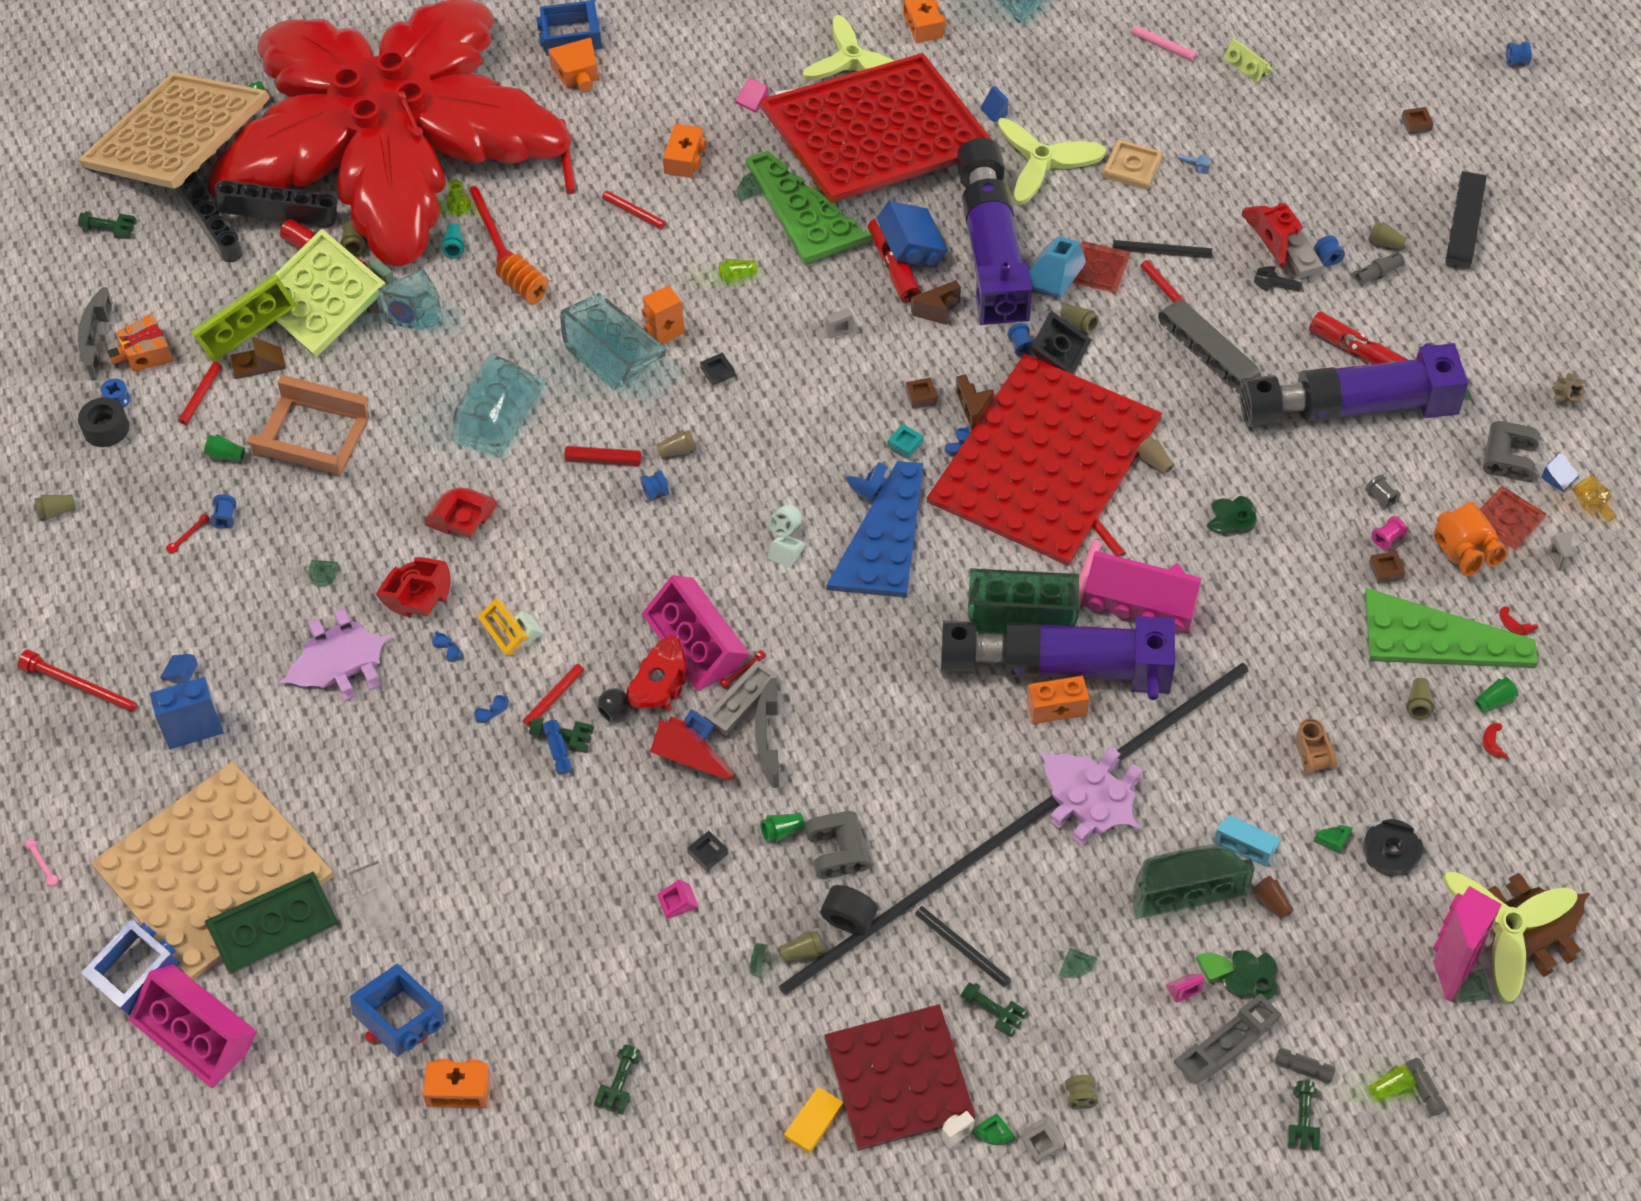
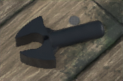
(1274, 280)

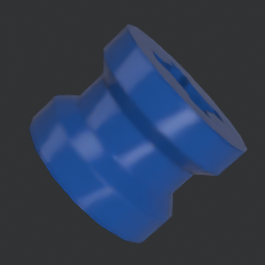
(1518, 53)
(1329, 250)
(116, 390)
(654, 485)

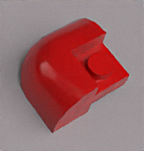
(460, 511)
(415, 587)

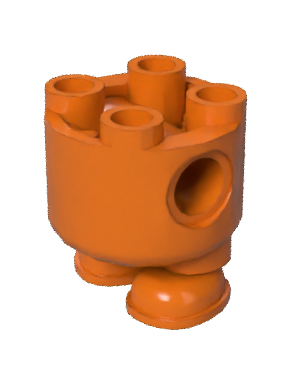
(1469, 539)

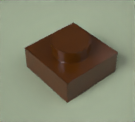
(1417, 120)
(921, 392)
(1387, 567)

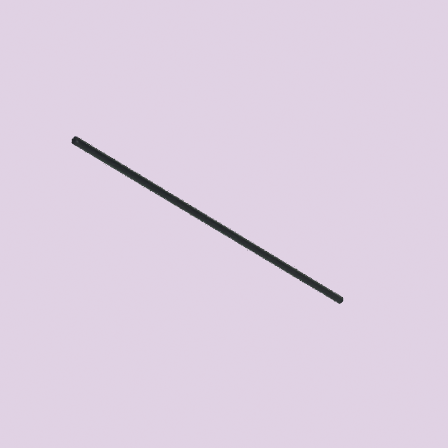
(1001, 837)

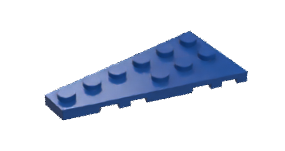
(883, 545)

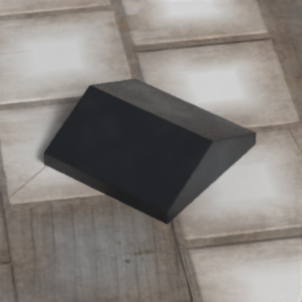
(1060, 343)

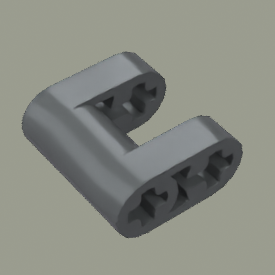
(1498, 447)
(852, 853)

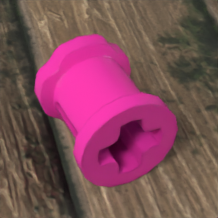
(1389, 533)

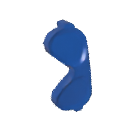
(961, 435)
(440, 640)
(499, 705)

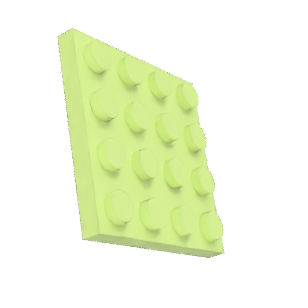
(328, 291)

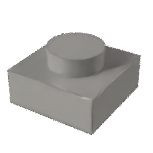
(839, 323)

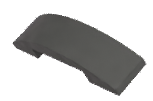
(96, 311)
(767, 758)
(1229, 1041)

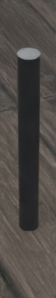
(1162, 248)
(964, 947)

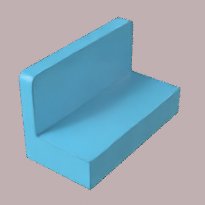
(1246, 840)

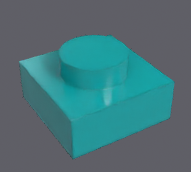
(905, 441)

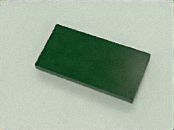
(271, 923)

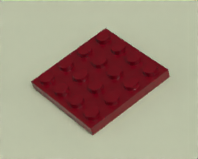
(898, 1076)

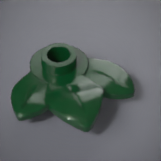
(1233, 515)
(1249, 972)

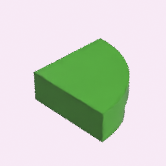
(1214, 966)

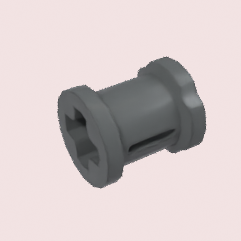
(1382, 491)

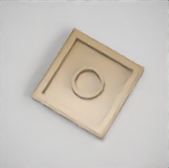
(1132, 164)

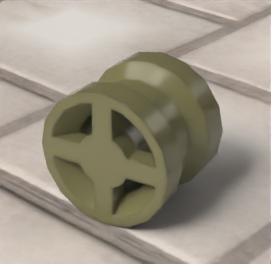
(1081, 1092)

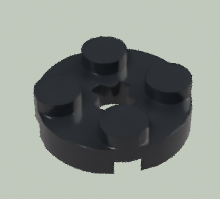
(1390, 862)

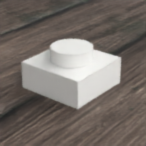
(957, 1128)

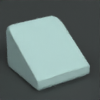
(785, 550)
(529, 626)

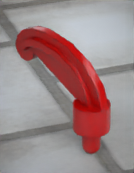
(1512, 625)
(1489, 740)

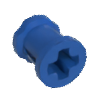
(1020, 336)
(223, 511)

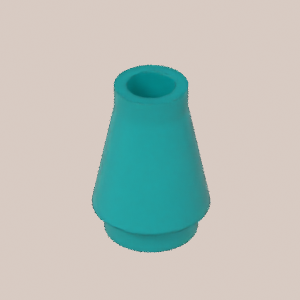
(452, 242)

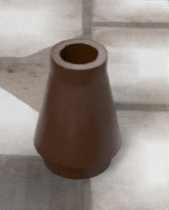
(1273, 897)

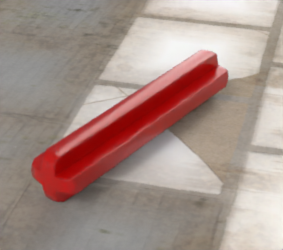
(603, 455)

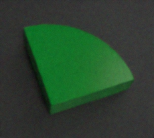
(1334, 837)
(993, 1131)

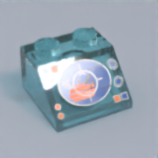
(411, 302)

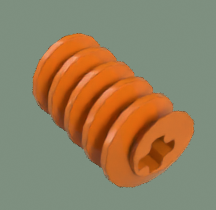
(522, 278)

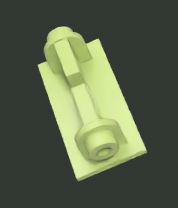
(1246, 61)

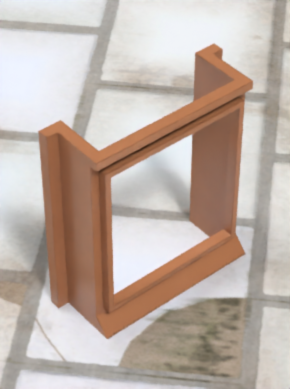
(319, 398)

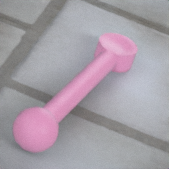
(52, 880)

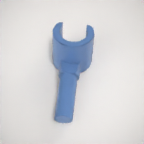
(1201, 162)

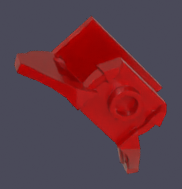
(1273, 227)
(668, 658)

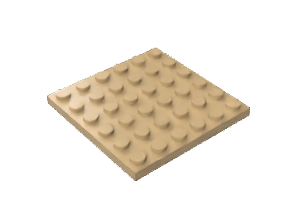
(174, 129)
(203, 859)

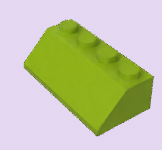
(243, 317)

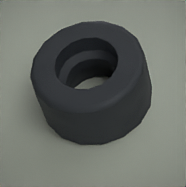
(103, 434)
(849, 909)

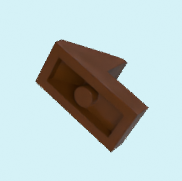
(934, 303)
(263, 359)
(973, 403)

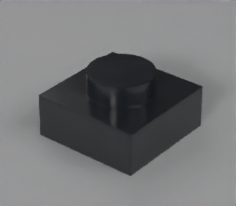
(717, 369)
(707, 851)

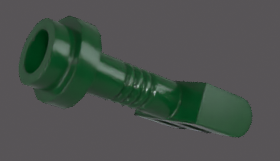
(121, 228)
(576, 736)
(972, 994)
(628, 1055)
(1305, 1091)

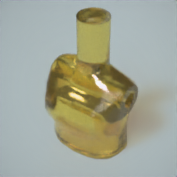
(1593, 496)

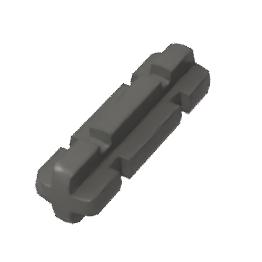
(1305, 1065)
(1426, 1087)

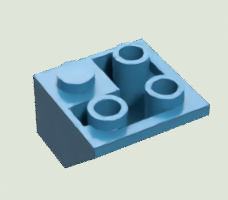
(1057, 266)

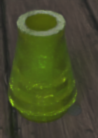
(458, 200)
(736, 269)
(1393, 1083)

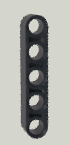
(275, 203)
(1466, 219)
(210, 220)

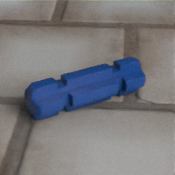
(557, 747)

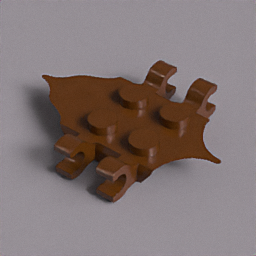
(1547, 935)

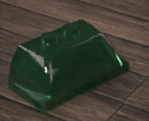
(1021, 597)
(1190, 879)

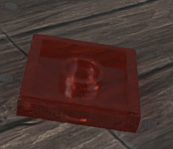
(1103, 267)
(1512, 517)

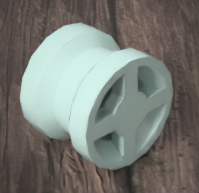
(779, 524)

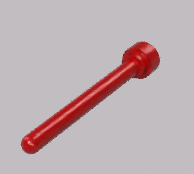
(489, 224)
(32, 662)

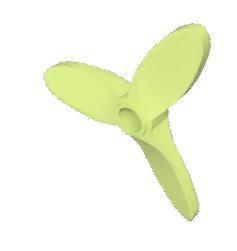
(848, 57)
(1044, 157)
(1509, 946)

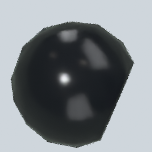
(614, 705)

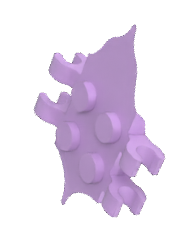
(337, 656)
(1091, 792)

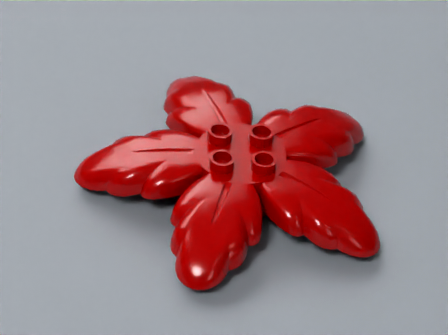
(349, 114)

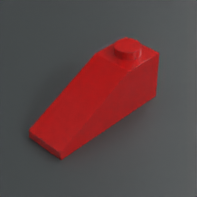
(687, 747)

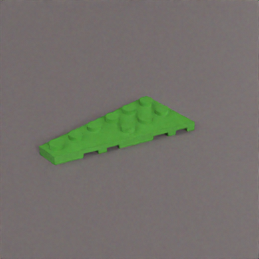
(804, 213)
(1421, 634)

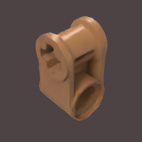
(1314, 752)

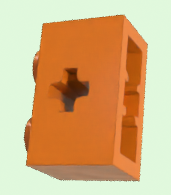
(923, 19)
(684, 150)
(663, 314)
(1057, 699)
(470, 1091)

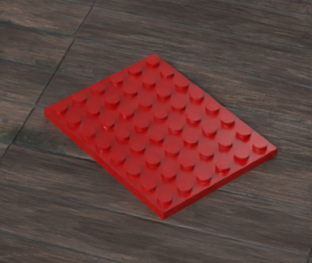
(873, 126)
(1044, 459)

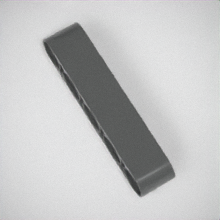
(1208, 343)

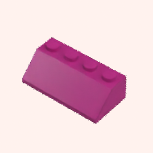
(1140, 590)
(706, 638)
(1463, 938)
(191, 1024)

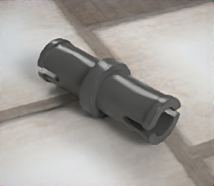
(1379, 268)

